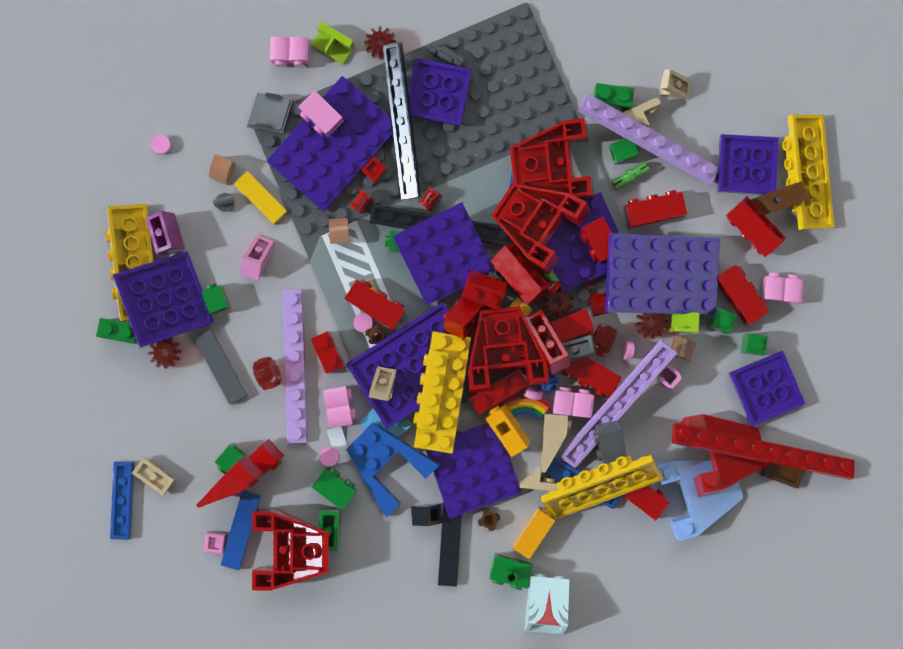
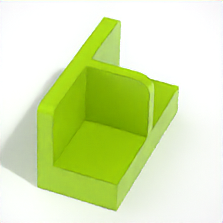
(333, 43)
(685, 323)

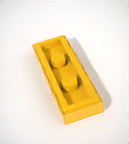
(260, 197)

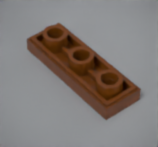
(789, 196)

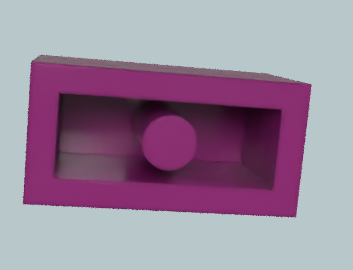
(165, 233)

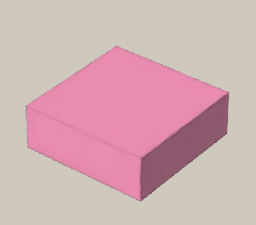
(215, 542)

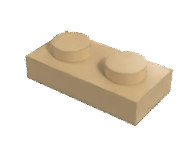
(153, 476)

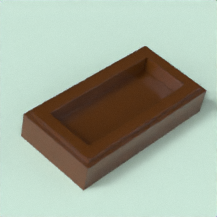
(784, 475)

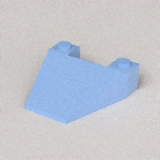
(702, 510)

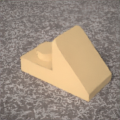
(674, 85)
(639, 111)
(383, 383)
(533, 481)

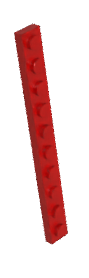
(763, 451)

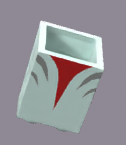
(547, 604)

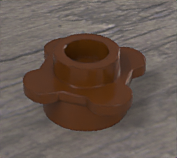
(375, 339)
(489, 524)

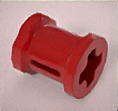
(355, 205)
(429, 205)

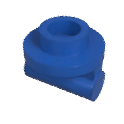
(552, 384)

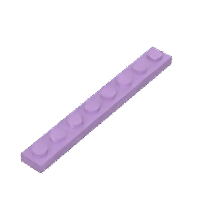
(648, 139)
(294, 366)
(619, 401)

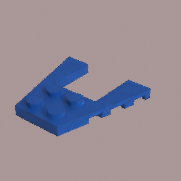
(373, 451)

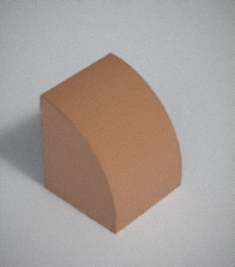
(221, 169)
(339, 230)
(683, 347)

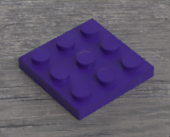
(438, 91)
(747, 164)
(766, 388)

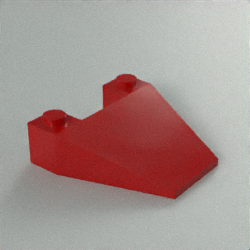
(546, 160)
(532, 217)
(505, 343)
(726, 468)
(244, 473)
(298, 550)

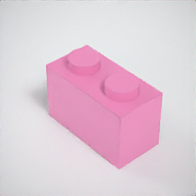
(320, 113)

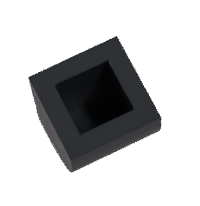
(426, 515)

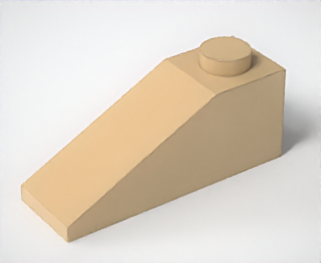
(553, 434)

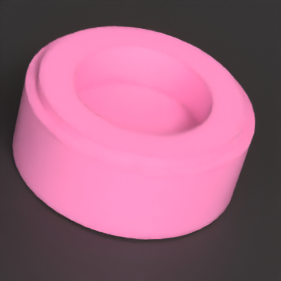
(161, 144)
(363, 322)
(628, 350)
(533, 392)
(329, 456)

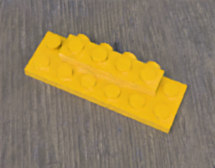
(809, 162)
(128, 242)
(441, 392)
(601, 485)

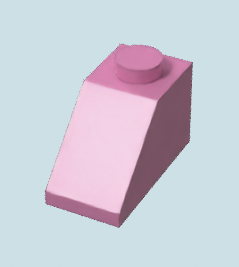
(256, 257)

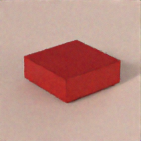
(374, 169)

